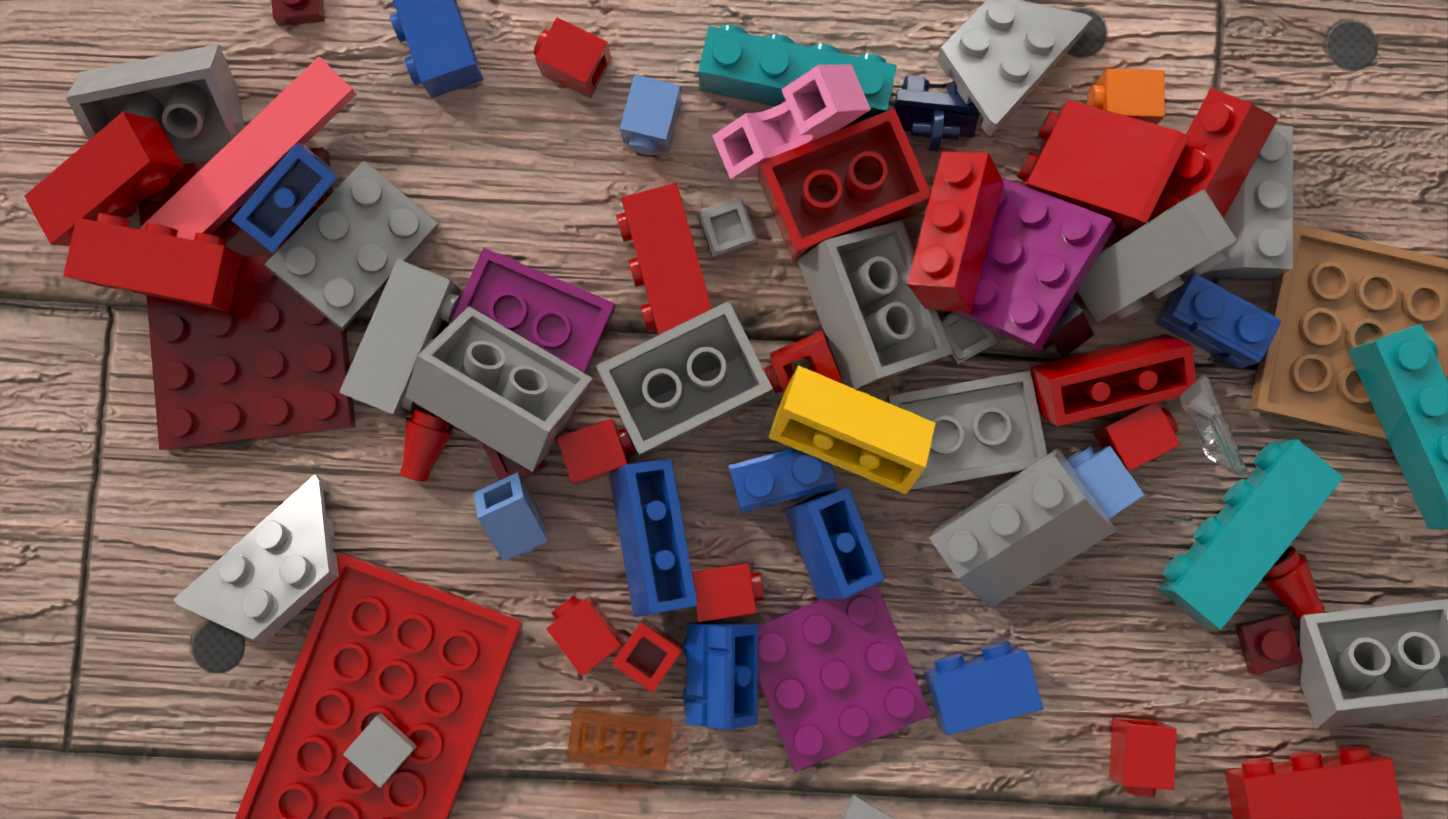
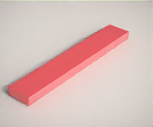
(255, 152)

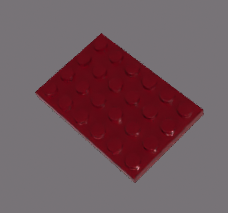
(248, 371)

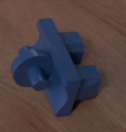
(934, 113)

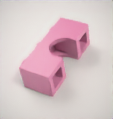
(813, 108)

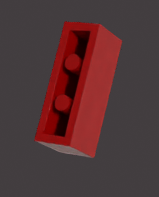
(1218, 152)
(105, 176)
(956, 231)
(664, 257)
(153, 262)
(1113, 379)
(1316, 787)

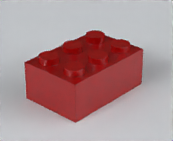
(844, 183)

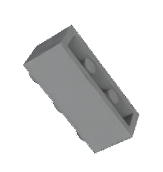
(1155, 257)
(402, 326)

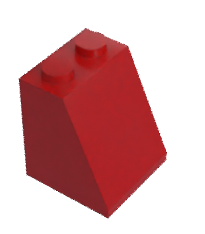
(1103, 163)

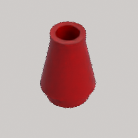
(423, 443)
(1293, 584)

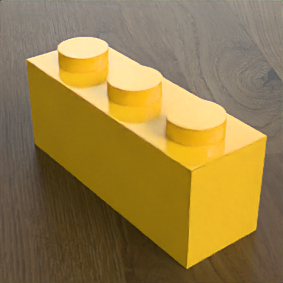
(853, 430)

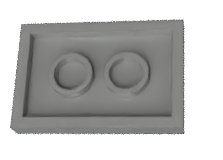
(351, 245)
(979, 427)

